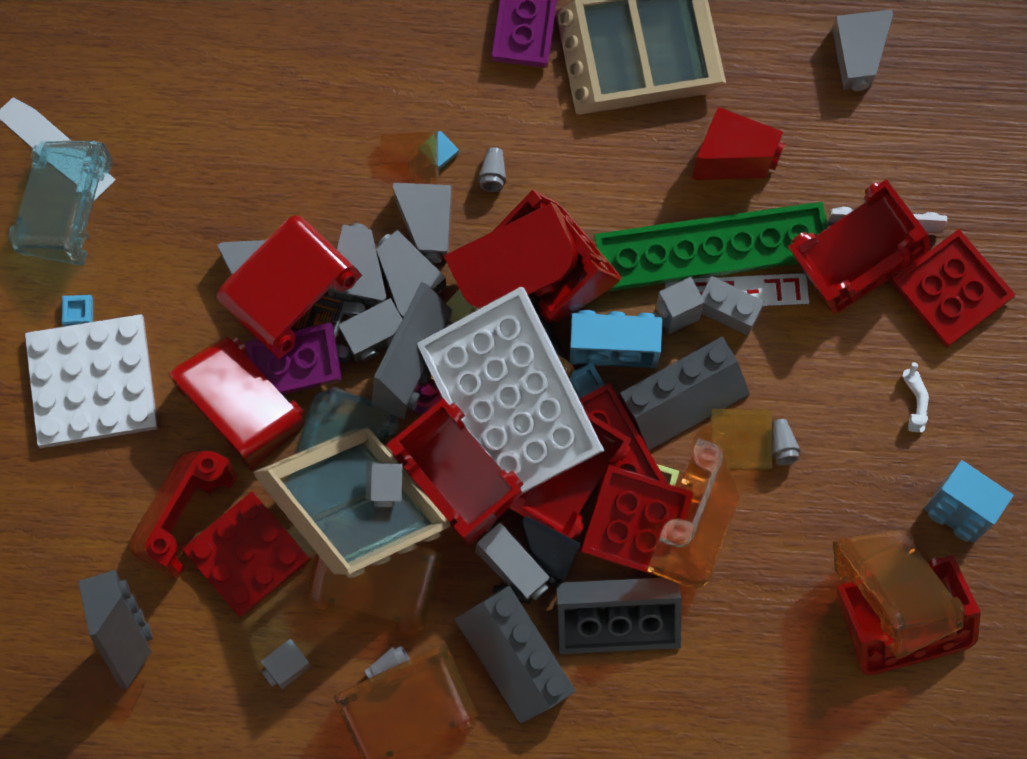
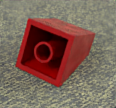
(737, 148)

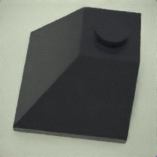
(550, 550)

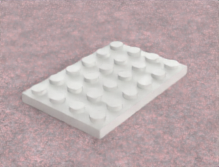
(512, 390)

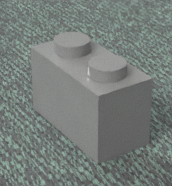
(679, 305)
(731, 306)
(371, 330)

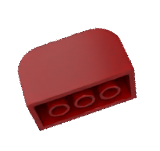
(525, 253)

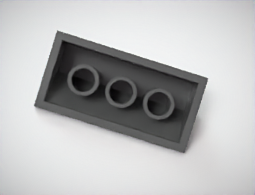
(403, 365)
(685, 393)
(618, 615)
(116, 625)
(515, 654)

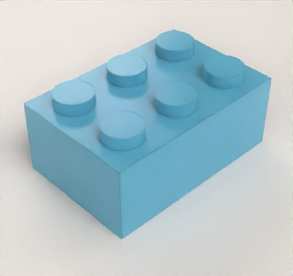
(615, 339)
(967, 502)

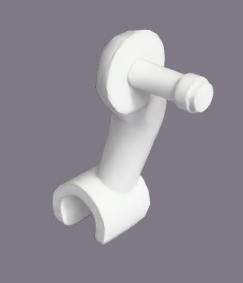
(915, 383)

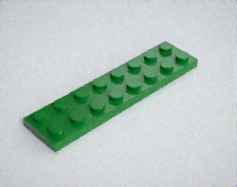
(708, 245)

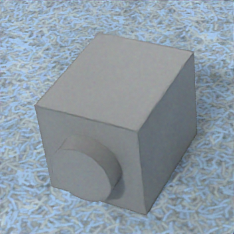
(383, 483)
(285, 665)

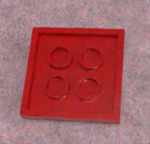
(952, 288)
(631, 517)
(246, 554)

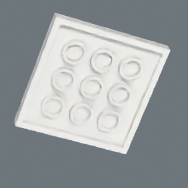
(91, 381)

